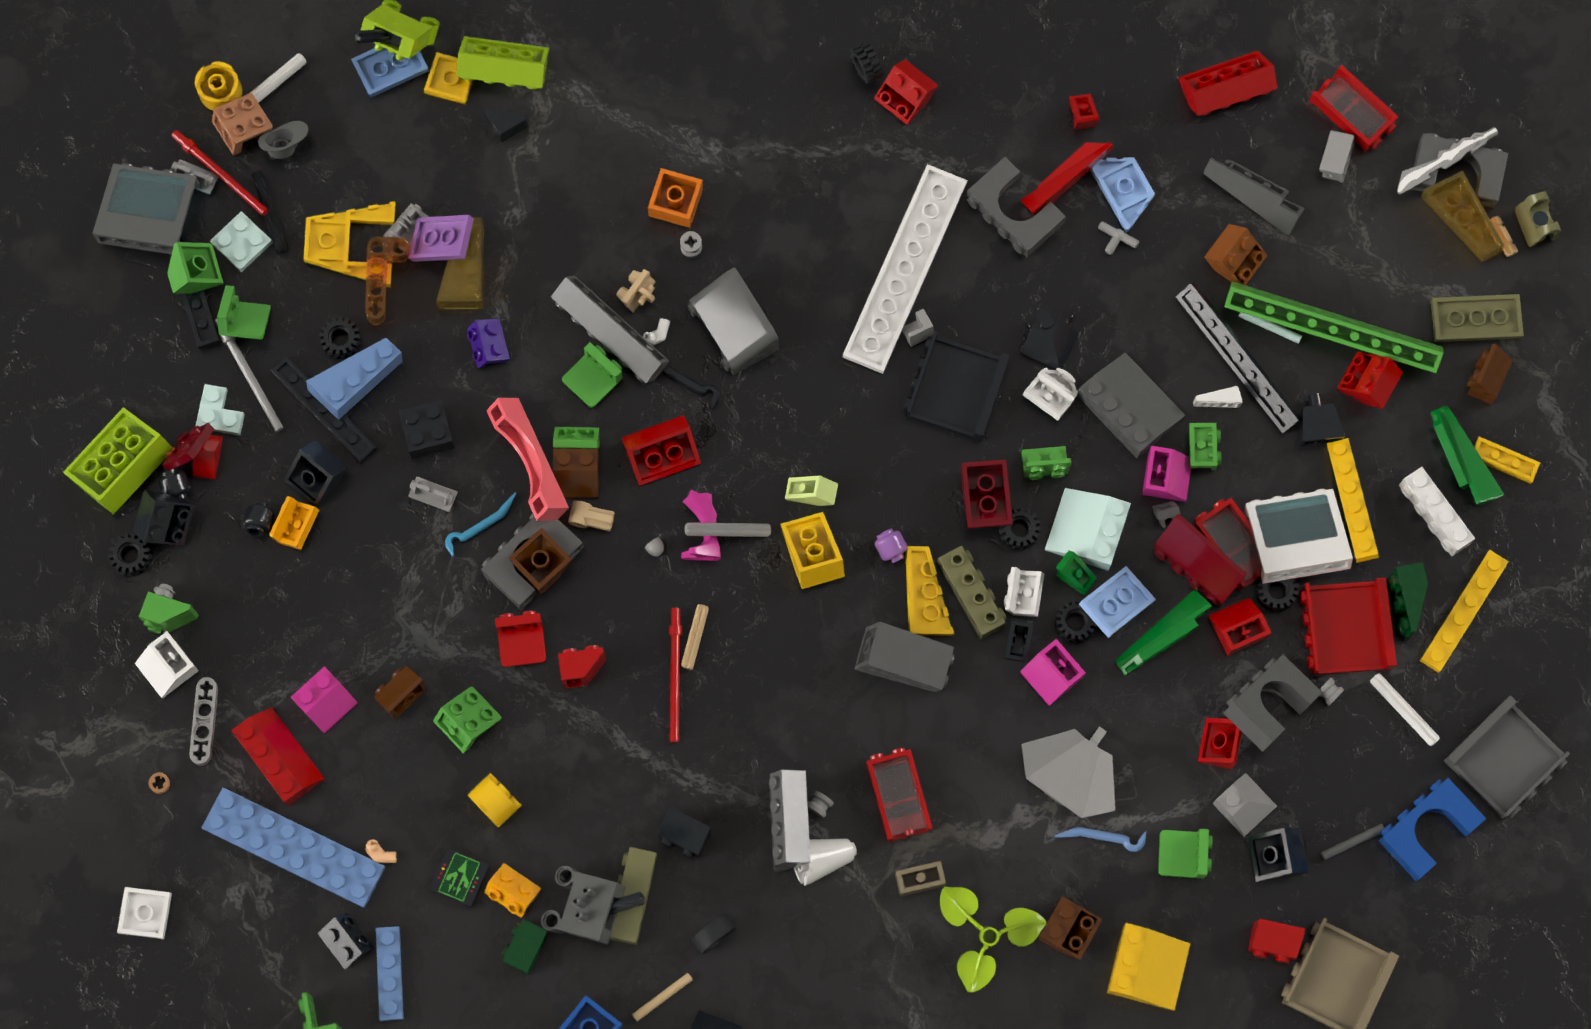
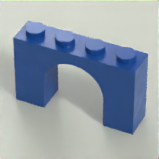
(1401, 838)

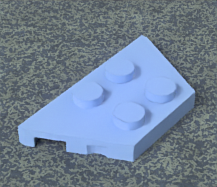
(1123, 188)

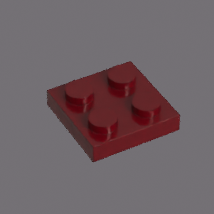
(187, 446)

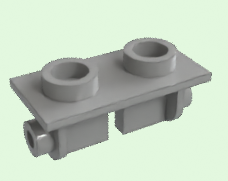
(206, 178)
(432, 494)

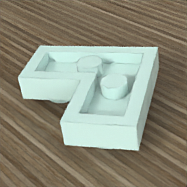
(213, 411)

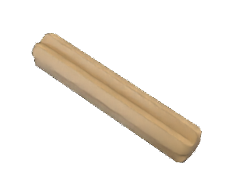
(694, 637)

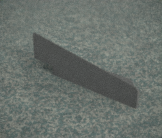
(1256, 193)

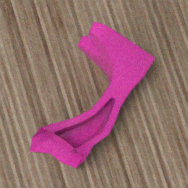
(702, 507)

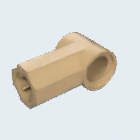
(584, 515)

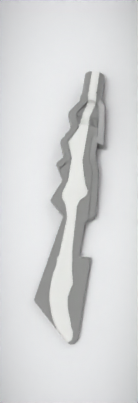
(1446, 158)

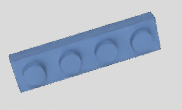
(389, 973)

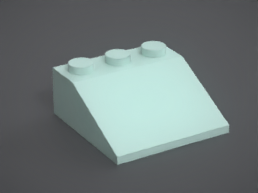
(1088, 526)

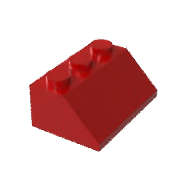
(661, 450)

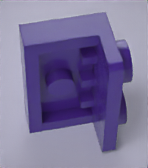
(487, 342)

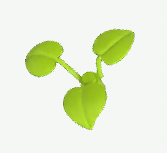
(978, 969)

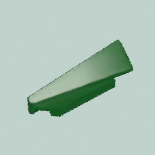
(1464, 459)
(1165, 633)

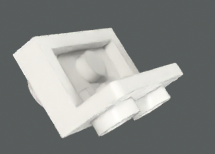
(1024, 592)

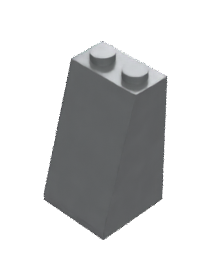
(904, 657)

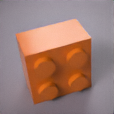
(675, 197)

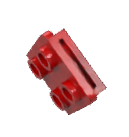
(521, 639)

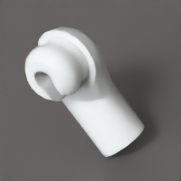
(658, 335)

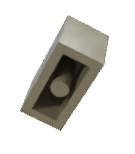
(920, 878)

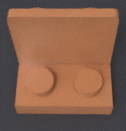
(240, 121)

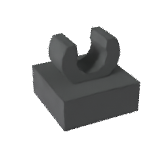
(1164, 511)

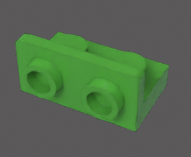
(576, 438)
(1203, 445)

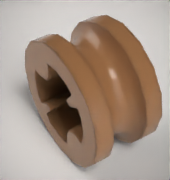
(152, 781)

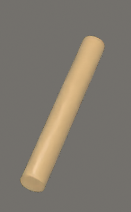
(663, 996)

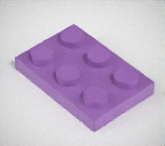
(441, 238)

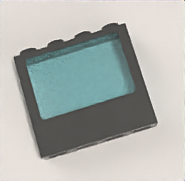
(144, 208)

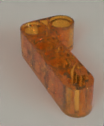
(380, 280)

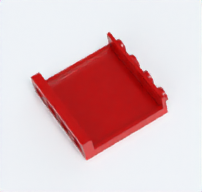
(1348, 627)

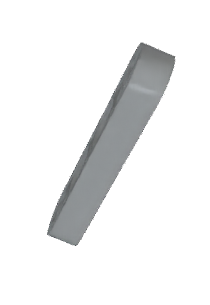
(203, 721)

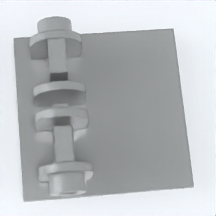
(405, 224)

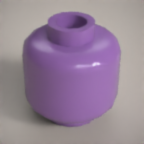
(891, 545)

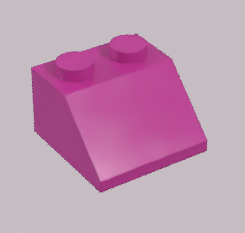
(324, 700)

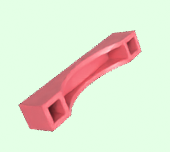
(545, 494)

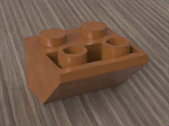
(1236, 254)

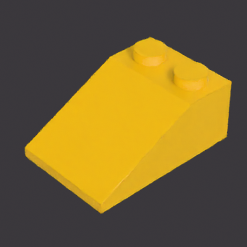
(813, 550)

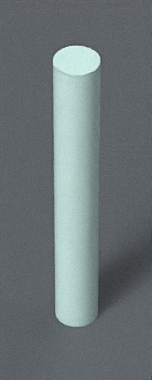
(1272, 327)

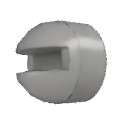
(655, 547)

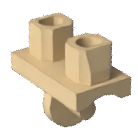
(639, 291)

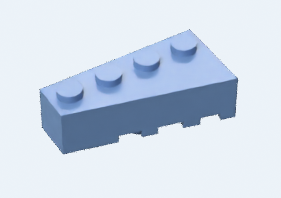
(355, 377)

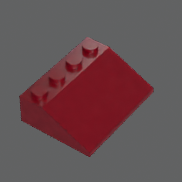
(1199, 561)

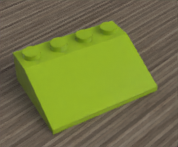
(118, 460)

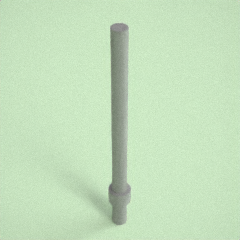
(230, 342)

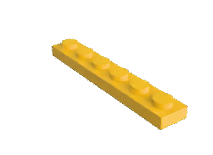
(1352, 500)
(1464, 611)

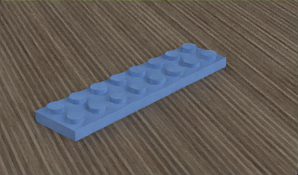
(293, 847)

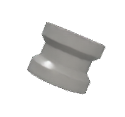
(691, 249)
(1330, 691)
(819, 804)

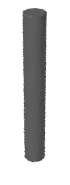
(1347, 844)

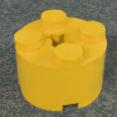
(217, 85)
(494, 800)

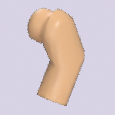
(377, 853)

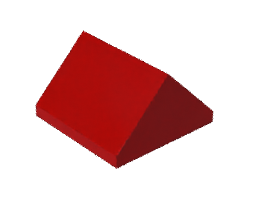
(1220, 743)

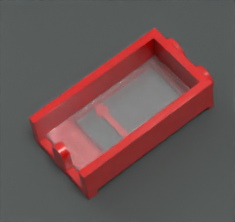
(1354, 109)
(1233, 535)
(898, 795)

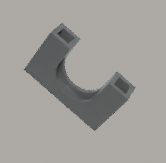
(1487, 163)
(1023, 234)
(502, 571)
(1248, 711)

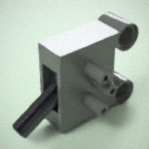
(590, 906)

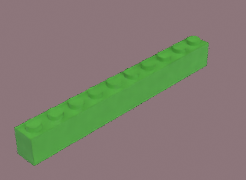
(1334, 327)

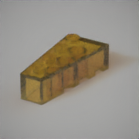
(1463, 213)
(464, 277)

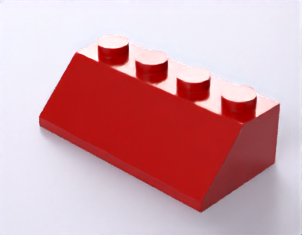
(1228, 83)
(278, 755)

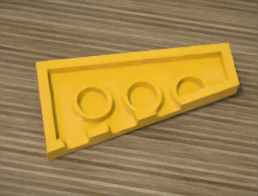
(924, 596)

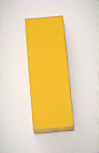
(1507, 460)

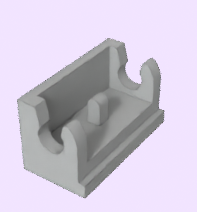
(1337, 156)

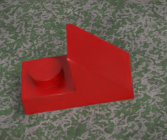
(1084, 111)

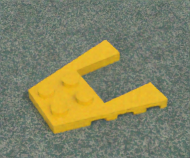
(329, 237)

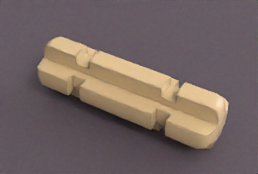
(1509, 248)

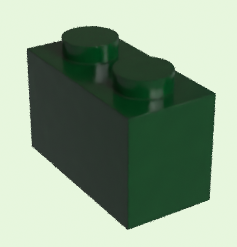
(525, 946)

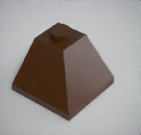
(540, 561)

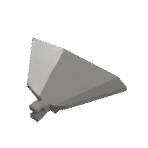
(1072, 771)

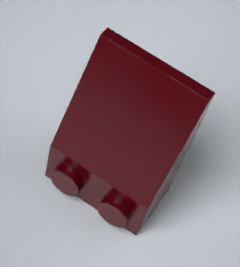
(986, 493)

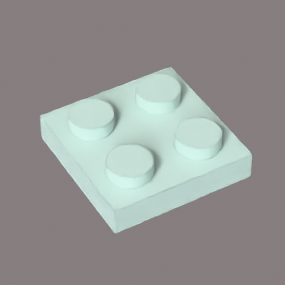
(241, 241)

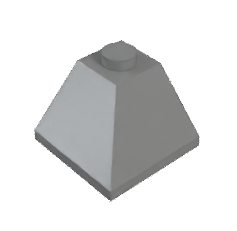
(1244, 804)

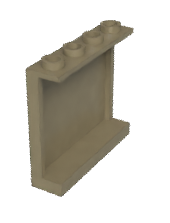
(1338, 978)

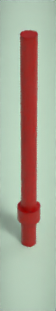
(192, 148)
(675, 632)

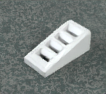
(1225, 398)

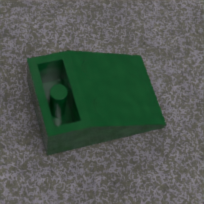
(1408, 589)

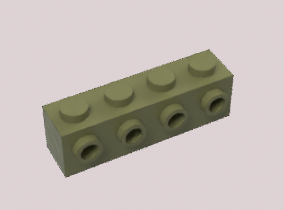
(971, 592)

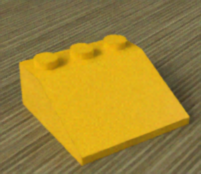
(1148, 967)

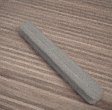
(728, 529)

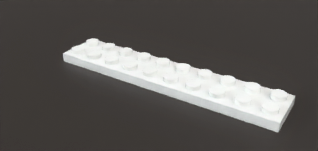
(904, 269)

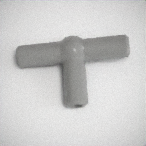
(1118, 235)

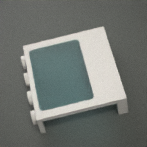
(1299, 535)

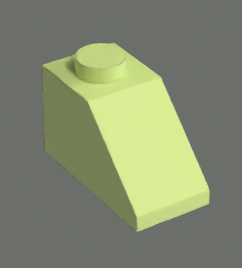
(811, 490)

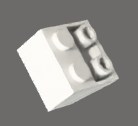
(165, 665)

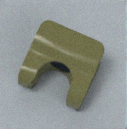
(1536, 219)

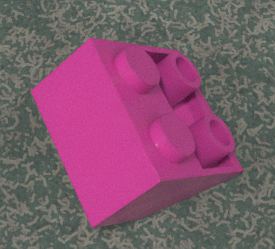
(1167, 474)
(1053, 672)

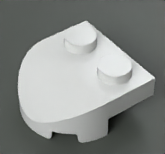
(1052, 391)

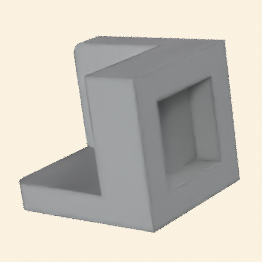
(919, 329)

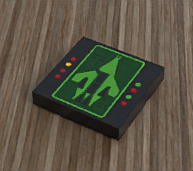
(459, 877)

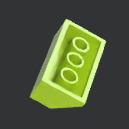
(502, 62)

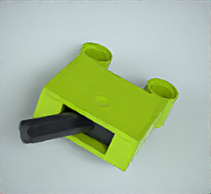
(396, 31)

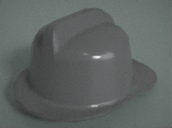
(283, 140)

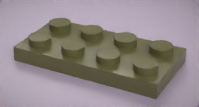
(1477, 318)

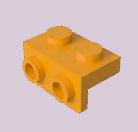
(293, 523)
(512, 890)

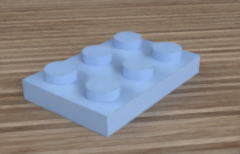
(1117, 601)

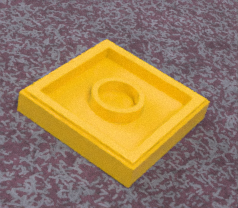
(443, 80)

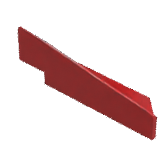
(1066, 175)

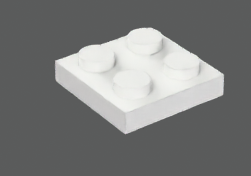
(144, 913)

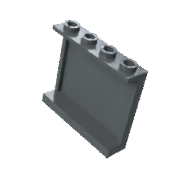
(1506, 759)

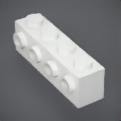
(1436, 511)

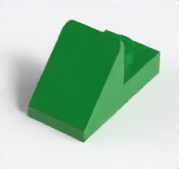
(1075, 572)

